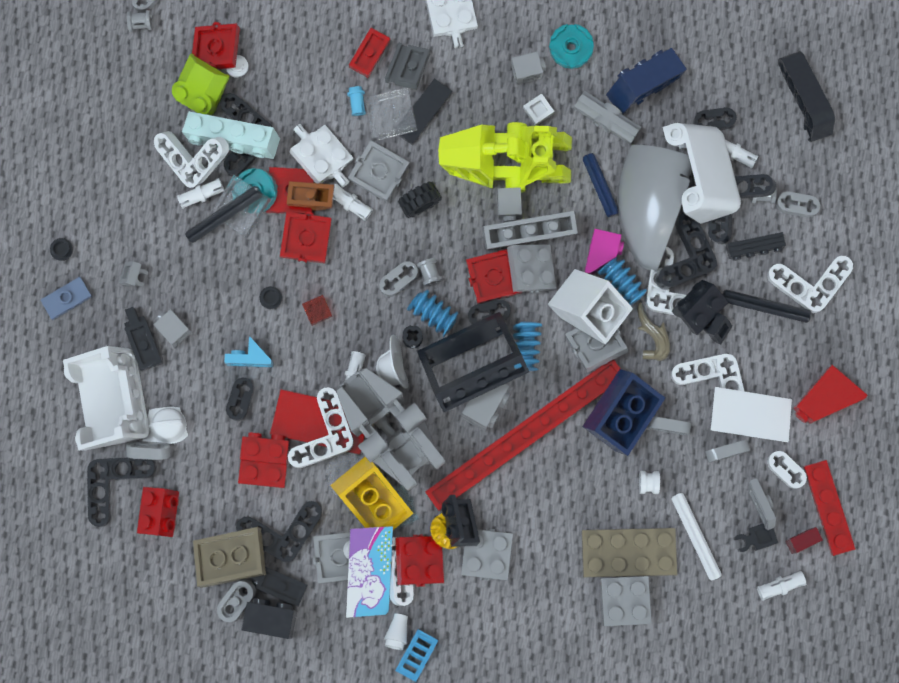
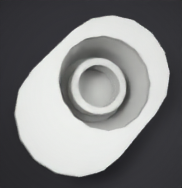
(390, 365)
(166, 425)

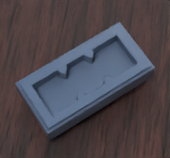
(66, 298)

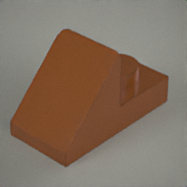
(310, 195)

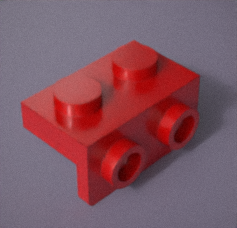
(158, 512)

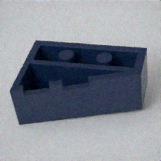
(645, 79)

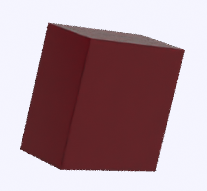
(804, 540)

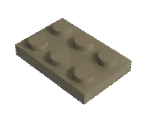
(229, 557)

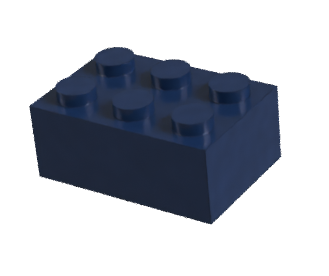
(623, 412)

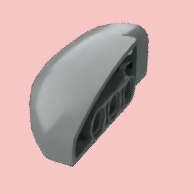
(651, 200)

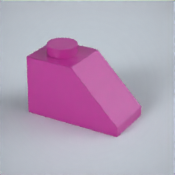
(602, 250)

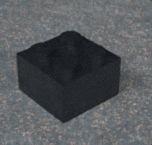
(269, 620)

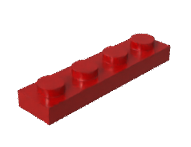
(829, 508)

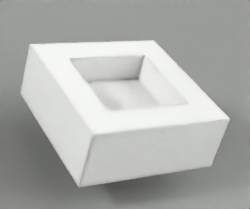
(538, 109)

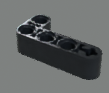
(806, 90)

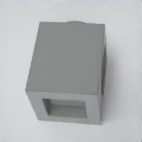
(527, 68)
(509, 204)
(171, 327)

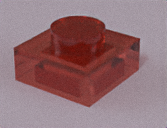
(317, 310)

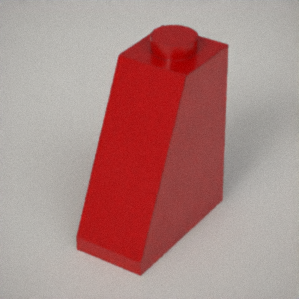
(828, 395)

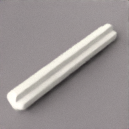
(696, 536)

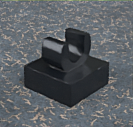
(719, 328)

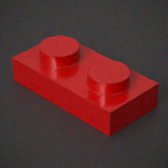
(369, 52)

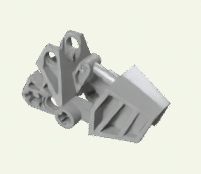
(365, 403)

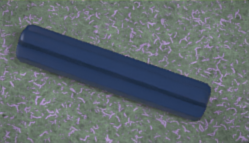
(600, 185)

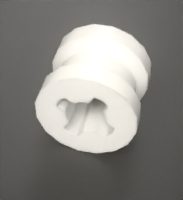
(649, 482)

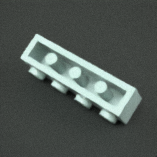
(240, 136)

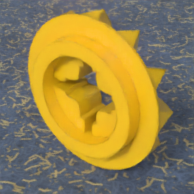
(438, 532)

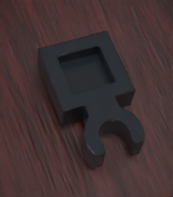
(758, 537)

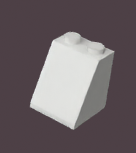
(590, 305)

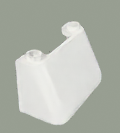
(716, 186)
(109, 397)

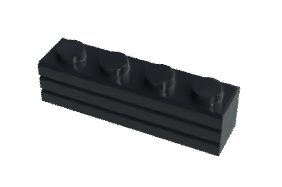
(756, 245)

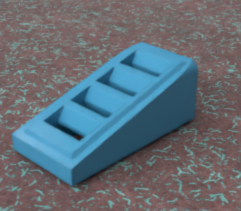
(429, 639)

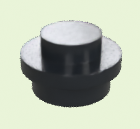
(61, 249)
(270, 297)

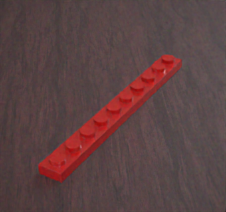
(523, 435)

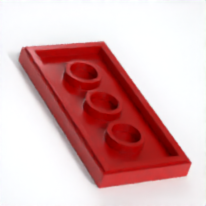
(301, 420)

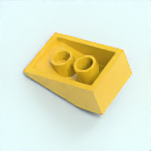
(371, 496)

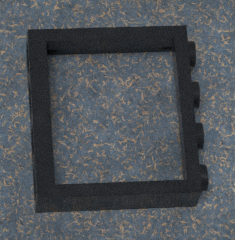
(480, 380)

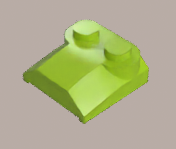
(200, 86)

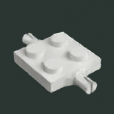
(451, 18)
(321, 155)

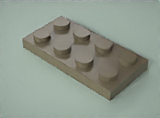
(629, 552)

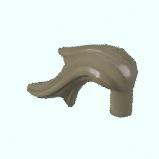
(658, 334)

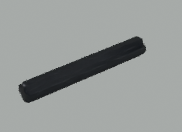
(224, 214)
(767, 306)

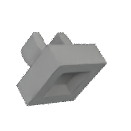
(130, 274)

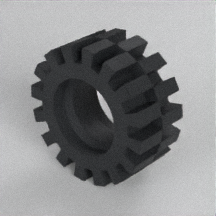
(419, 199)

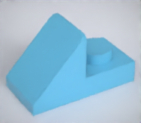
(255, 358)

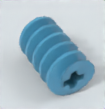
(622, 281)
(433, 311)
(526, 342)

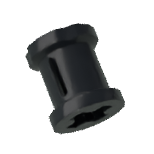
(412, 344)

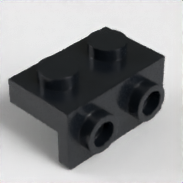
(700, 306)
(460, 522)

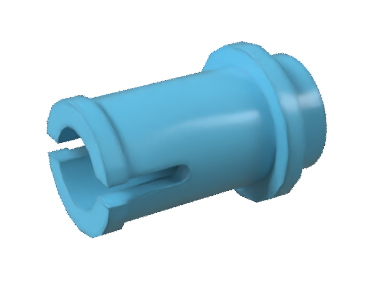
(357, 100)

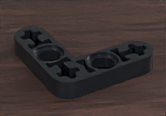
(231, 112)
(751, 192)
(694, 261)
(110, 474)
(279, 541)

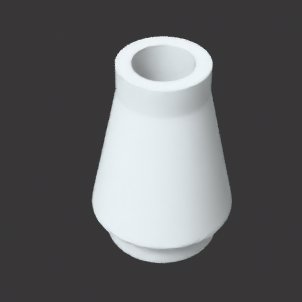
(397, 633)

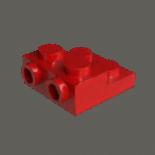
(263, 460)

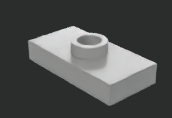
(762, 503)

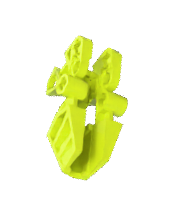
(471, 152)

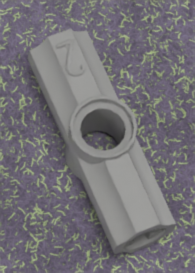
(607, 117)

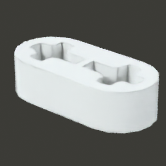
(783, 473)

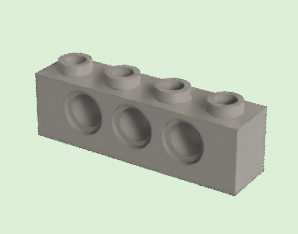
(529, 230)

